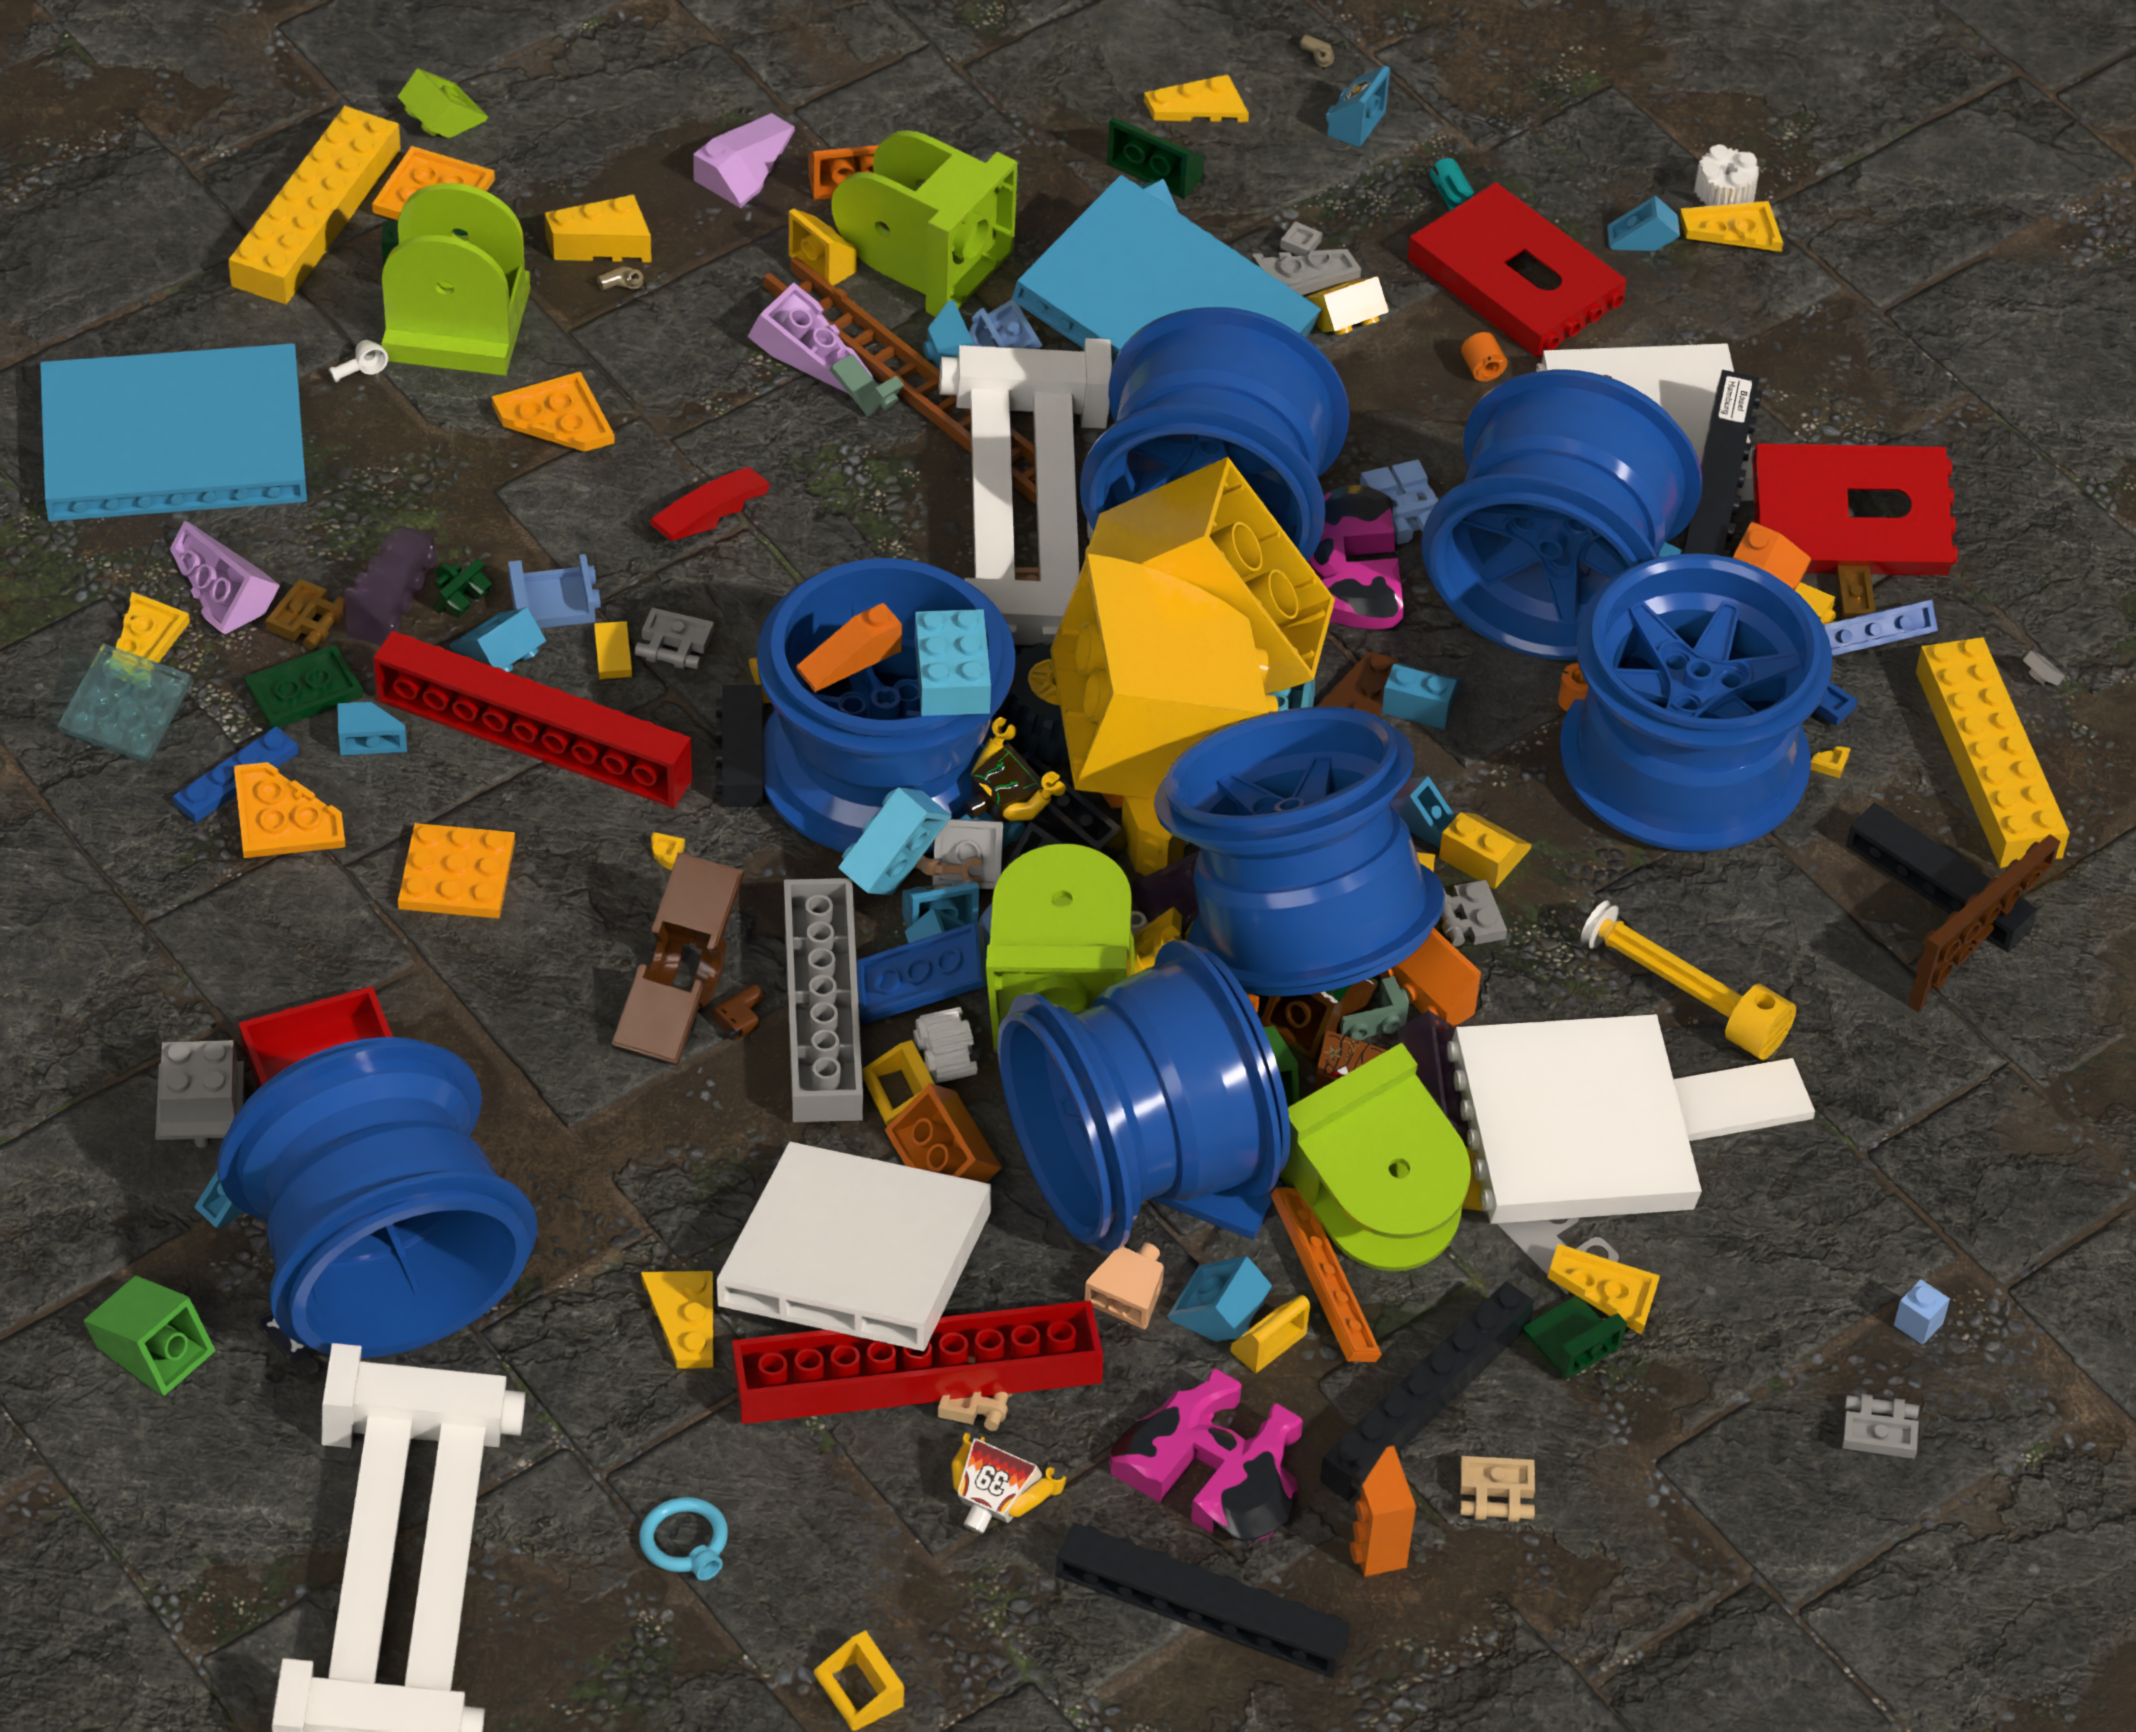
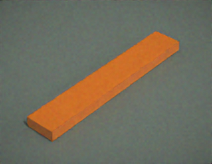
(1326, 1276)

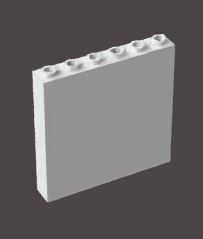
(1675, 377)
(1573, 1119)
(855, 1246)

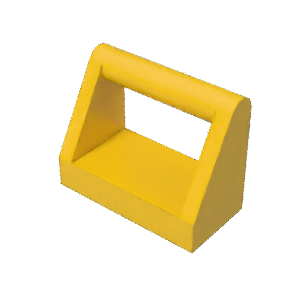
(901, 1057)
(1273, 1334)
(864, 1652)

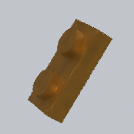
(1855, 590)

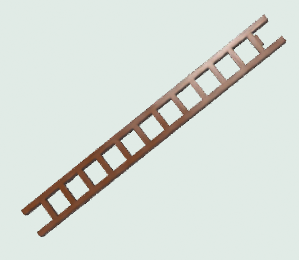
(915, 362)

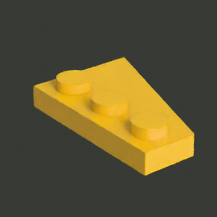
(1202, 98)
(151, 628)

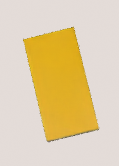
(613, 650)

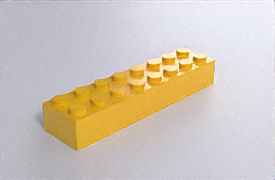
(314, 205)
(1990, 748)

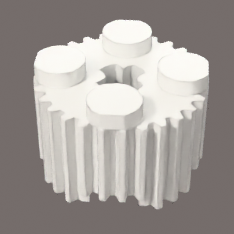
(1726, 177)
(945, 1044)

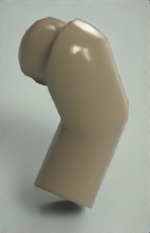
(1322, 51)
(621, 277)

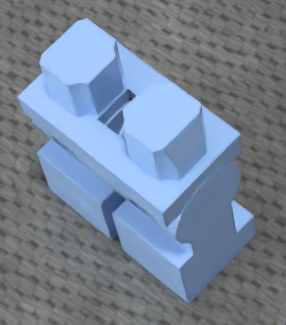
(1409, 494)

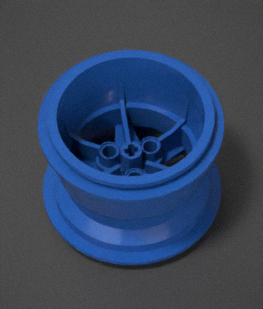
(1243, 394)
(1556, 500)
(1739, 675)
(853, 742)
(1299, 854)
(1144, 1094)
(376, 1197)

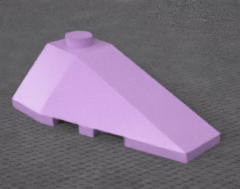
(742, 158)
(801, 336)
(222, 580)

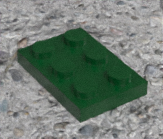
(303, 687)

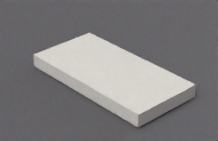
(1743, 1099)

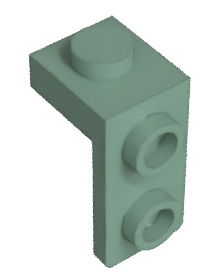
(862, 386)
(1380, 1020)

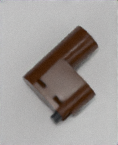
(736, 1014)

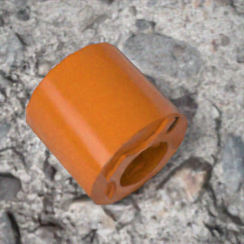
(1484, 356)
(1571, 686)

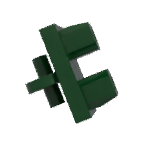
(456, 584)

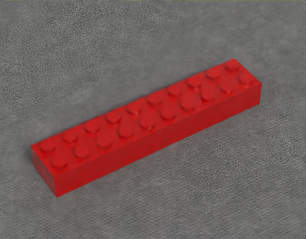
(533, 719)
(848, 1373)

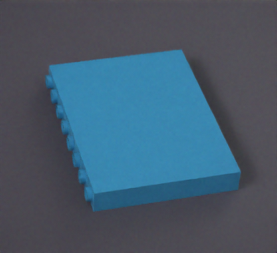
(1140, 261)
(172, 432)

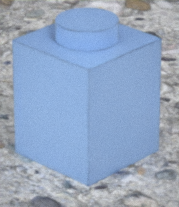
(1921, 1312)

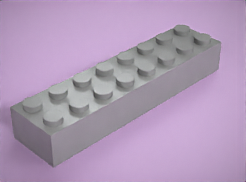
(822, 1000)

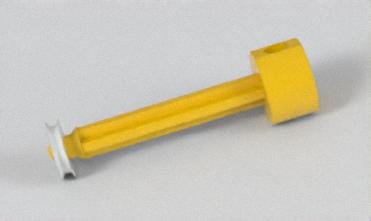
(1756, 1020)

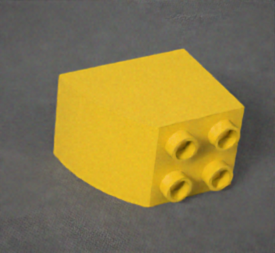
(1228, 543)
(1148, 674)

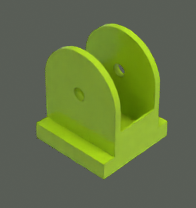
(941, 232)
(454, 295)
(1058, 929)
(1379, 1164)

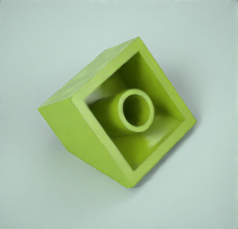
(440, 105)

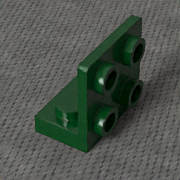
(1575, 1336)

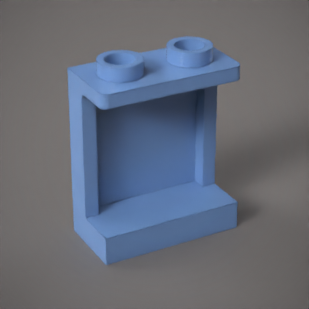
(556, 595)

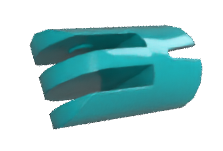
(1451, 183)

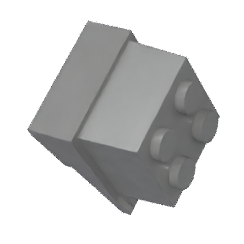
(198, 1090)

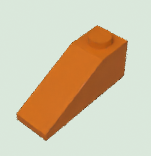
(855, 646)

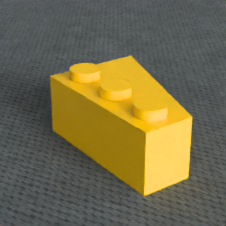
(599, 230)

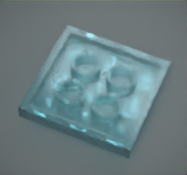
(125, 703)

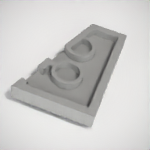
(1310, 272)

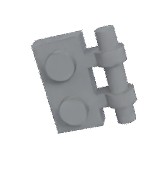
(677, 631)
(1479, 915)
(1880, 1433)

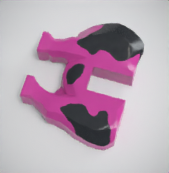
(1364, 591)
(1249, 1490)

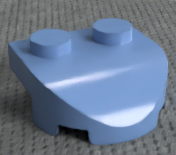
(1003, 328)

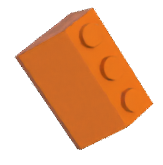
(831, 167)
(1773, 554)
(1439, 980)
(942, 1137)
(1384, 1518)

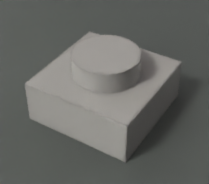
(1300, 239)
(2043, 669)

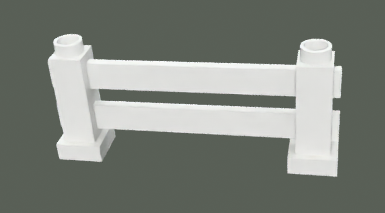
(1053, 388)
(390, 1409)

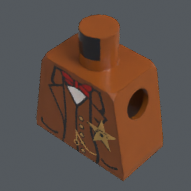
(1342, 1056)

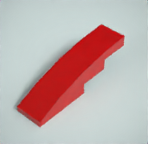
(704, 505)

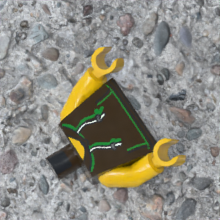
(1006, 783)

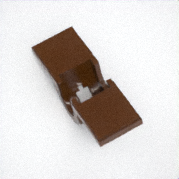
(691, 910)

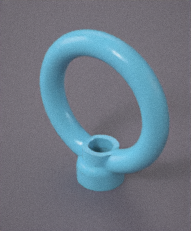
(703, 1559)

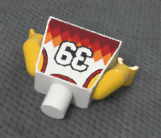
(998, 1483)

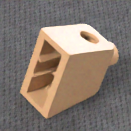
(1127, 1284)

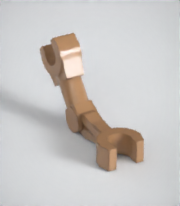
(934, 867)

